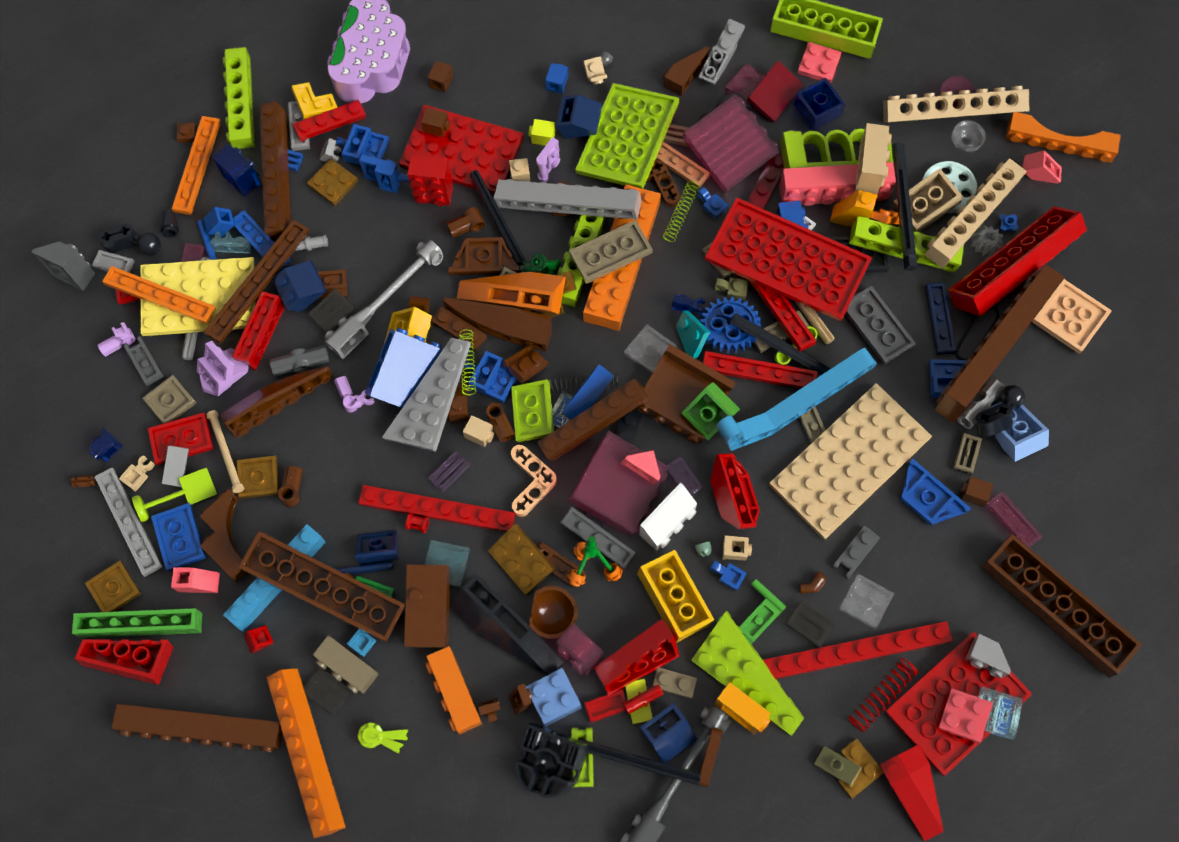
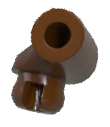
(815, 585)

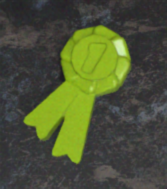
(372, 735)

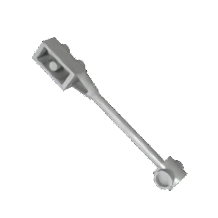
(353, 330)

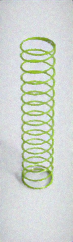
(680, 212)
(468, 364)

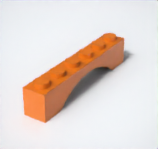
(1027, 130)

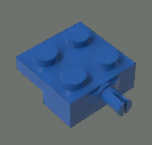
(362, 142)
(383, 172)
(942, 373)
(492, 377)

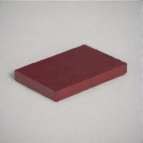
(775, 91)

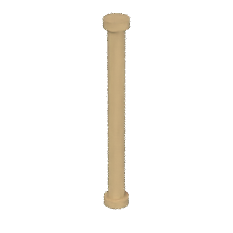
(213, 417)

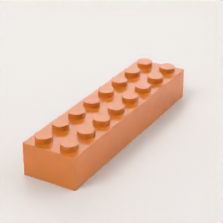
(612, 292)

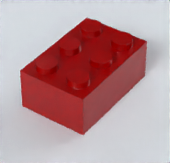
(430, 180)

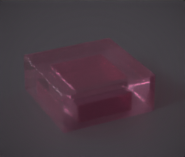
(193, 252)

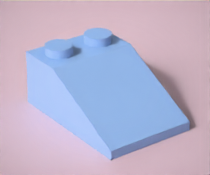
(1024, 436)

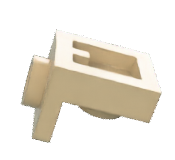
(594, 70)

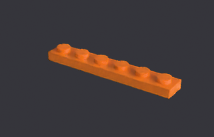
(196, 165)
(159, 295)

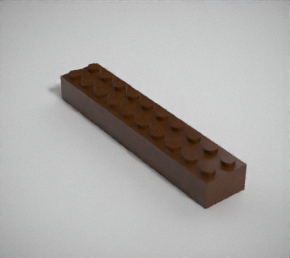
(997, 343)

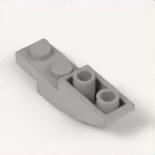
(722, 52)

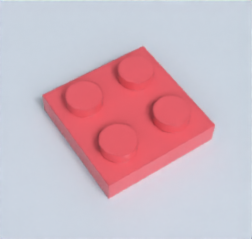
(819, 62)
(965, 715)

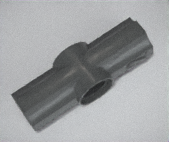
(299, 360)

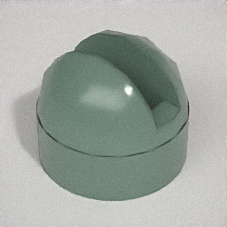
(703, 549)

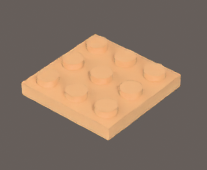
(1071, 316)

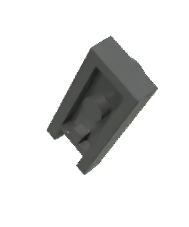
(144, 362)
(857, 550)

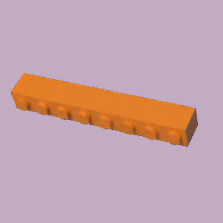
(305, 753)

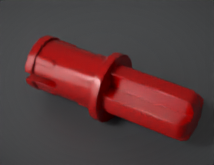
(643, 699)

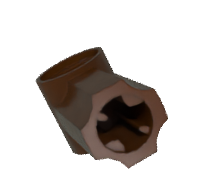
(469, 221)
(500, 423)
(291, 484)

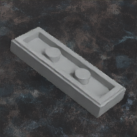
(296, 116)

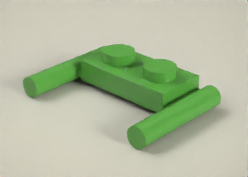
(763, 615)

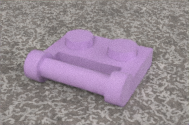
(548, 159)

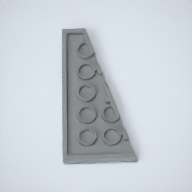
(427, 409)

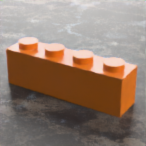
(454, 690)

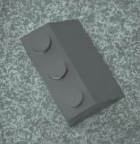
(65, 264)

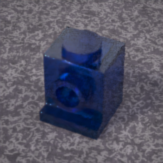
(105, 446)

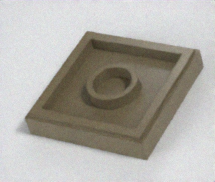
(169, 400)

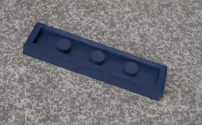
(940, 318)

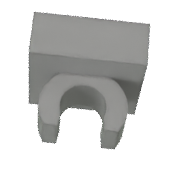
(328, 151)

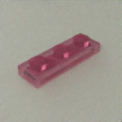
(1014, 519)

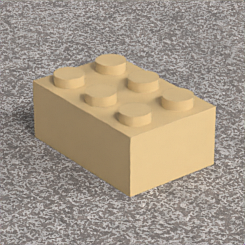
(873, 158)
(931, 200)

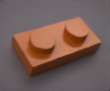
(886, 216)

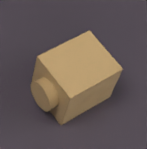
(519, 169)
(478, 431)

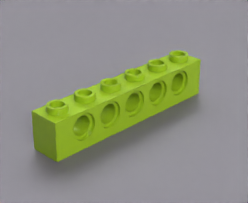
(239, 71)
(582, 227)
(879, 242)

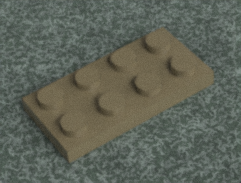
(610, 251)

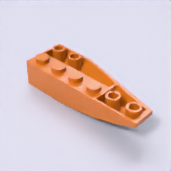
(518, 290)

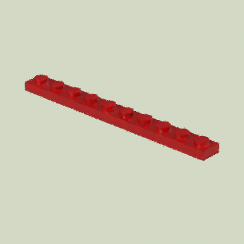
(859, 650)

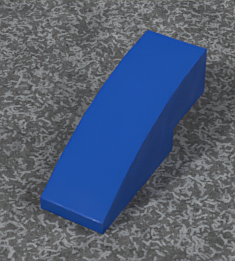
(588, 392)

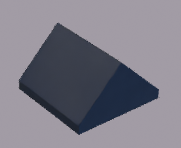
(377, 547)

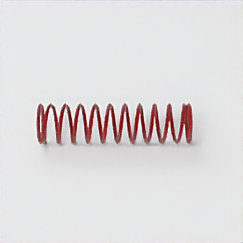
(883, 693)

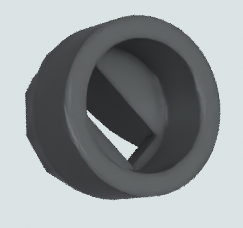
(606, 58)

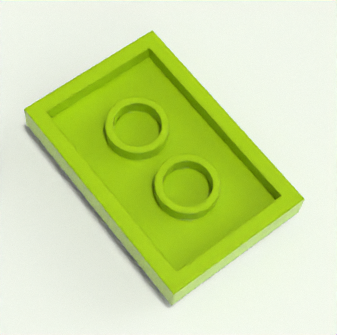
(532, 410)

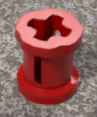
(417, 523)

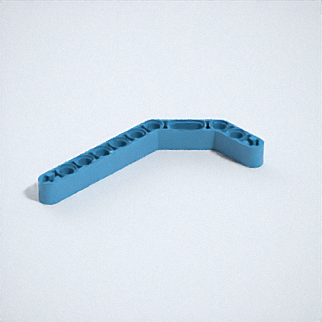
(768, 423)

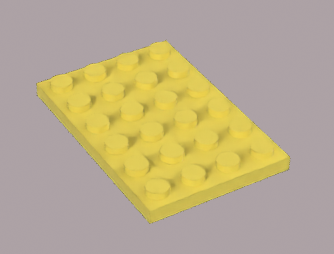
(205, 280)

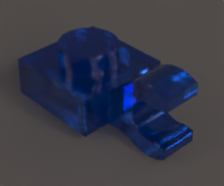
(684, 303)

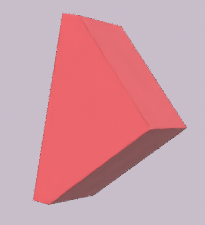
(644, 465)

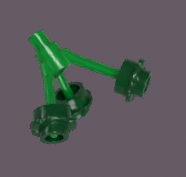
(538, 263)

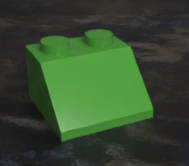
(709, 409)

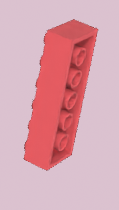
(827, 184)

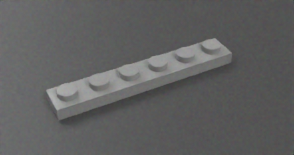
(128, 522)

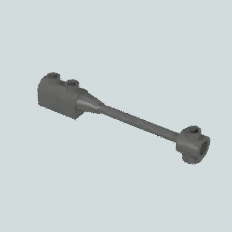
(647, 826)

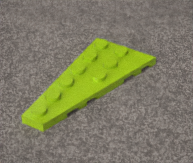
(734, 660)

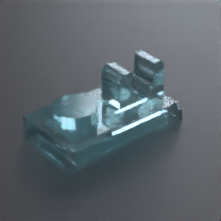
(230, 244)

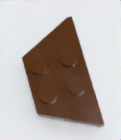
(483, 257)

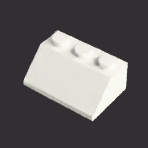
(668, 517)

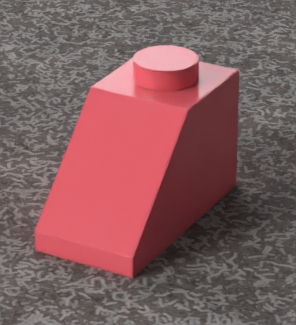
(1042, 167)

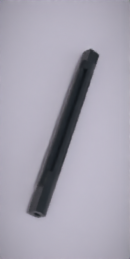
(904, 207)

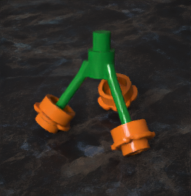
(588, 550)

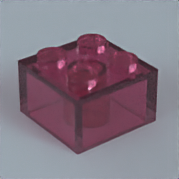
(579, 650)

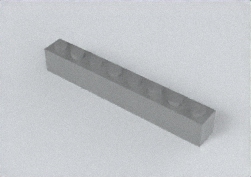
(568, 199)

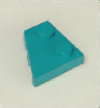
(692, 334)

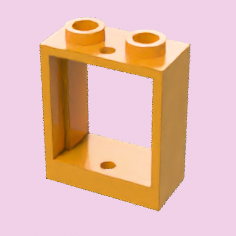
(743, 709)

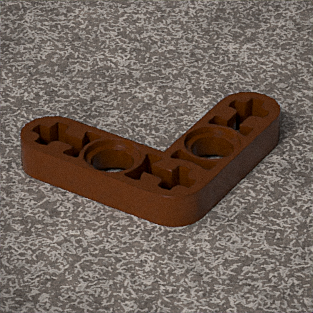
(658, 176)

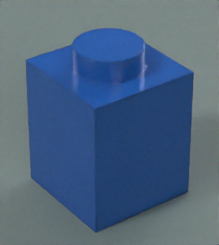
(556, 78)
(218, 220)

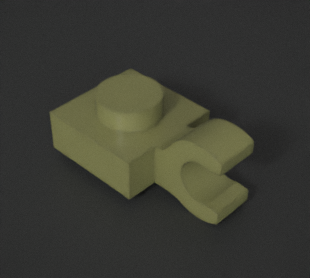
(735, 287)

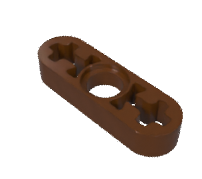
(710, 756)

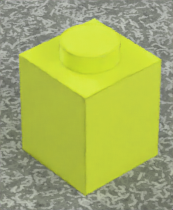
(542, 132)

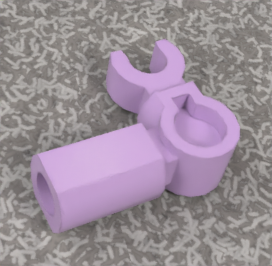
(123, 336)
(350, 402)

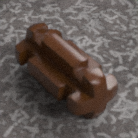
(83, 481)

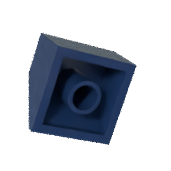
(299, 286)

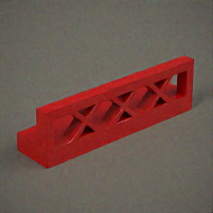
(259, 330)

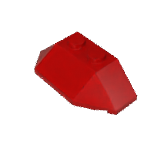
(734, 492)

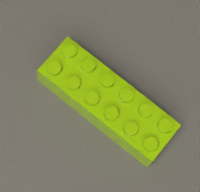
(827, 26)

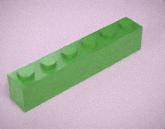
(137, 623)

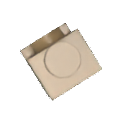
(731, 542)

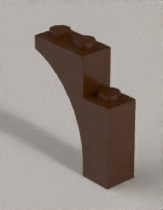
(220, 543)

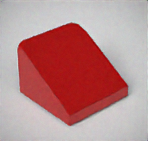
(258, 638)

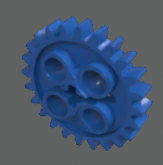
(721, 336)

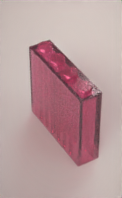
(730, 143)
(613, 490)

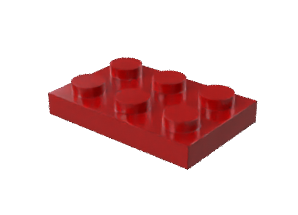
(186, 432)

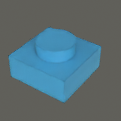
(361, 642)

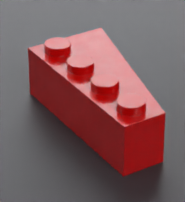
(638, 658)
(132, 659)

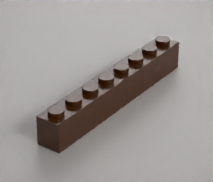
(275, 169)
(197, 726)

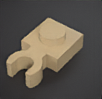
(135, 476)

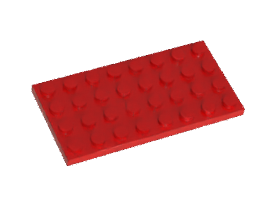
(788, 259)

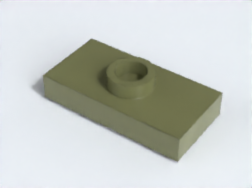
(838, 766)

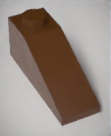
(684, 71)
(460, 407)

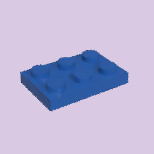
(178, 537)

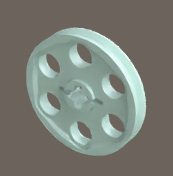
(956, 170)

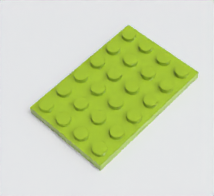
(628, 136)

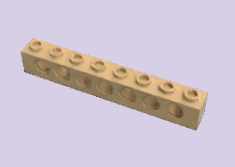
(1018, 103)
(975, 213)

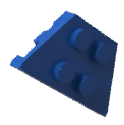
(929, 496)

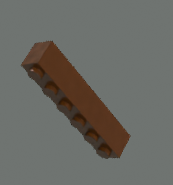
(593, 420)

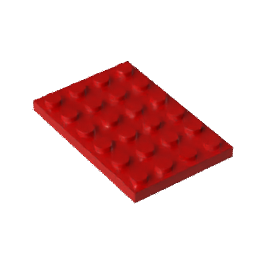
(468, 147)
(923, 705)

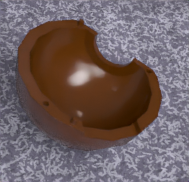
(552, 612)

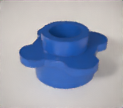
(1004, 226)

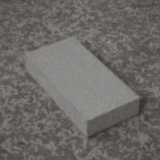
(105, 260)
(175, 465)

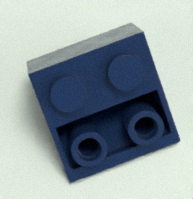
(578, 116)
(668, 733)

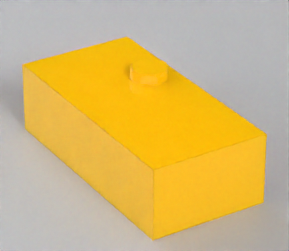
(675, 596)

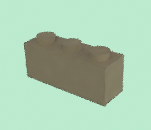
(345, 665)

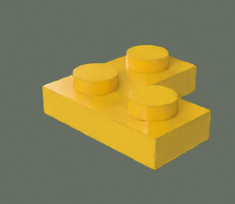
(309, 104)

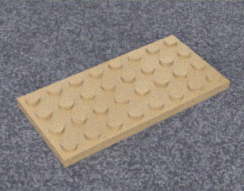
(850, 461)

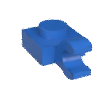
(712, 204)
(730, 576)

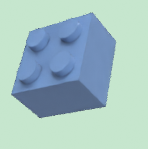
(554, 697)

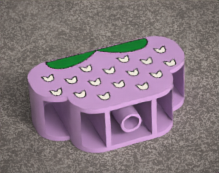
(368, 51)

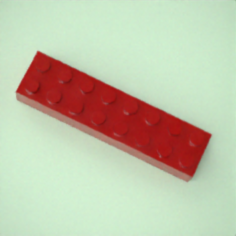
(1017, 260)

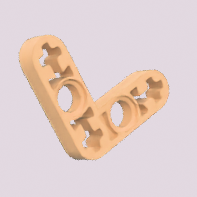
(537, 483)

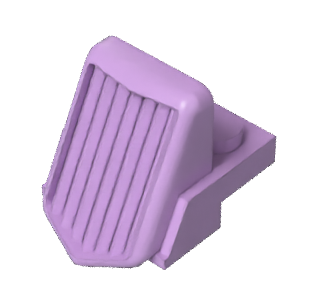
(219, 369)

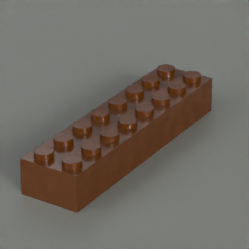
(322, 586)
(1062, 606)

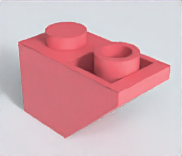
(195, 580)

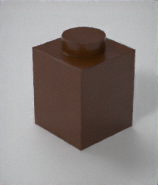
(440, 76)
(435, 122)
(976, 491)

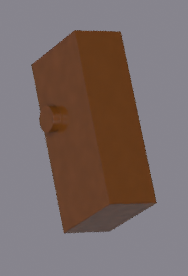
(427, 606)

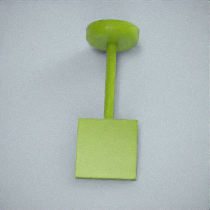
(195, 486)

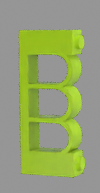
(794, 154)

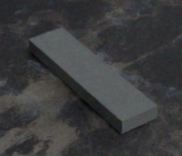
(605, 542)

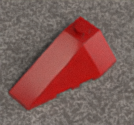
(913, 783)

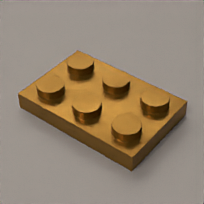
(521, 559)

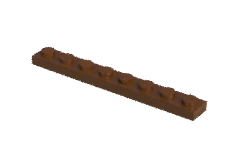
(256, 282)

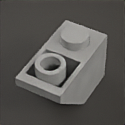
(988, 655)

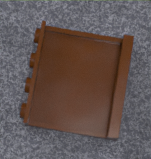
(675, 385)

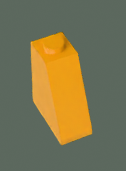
(855, 205)

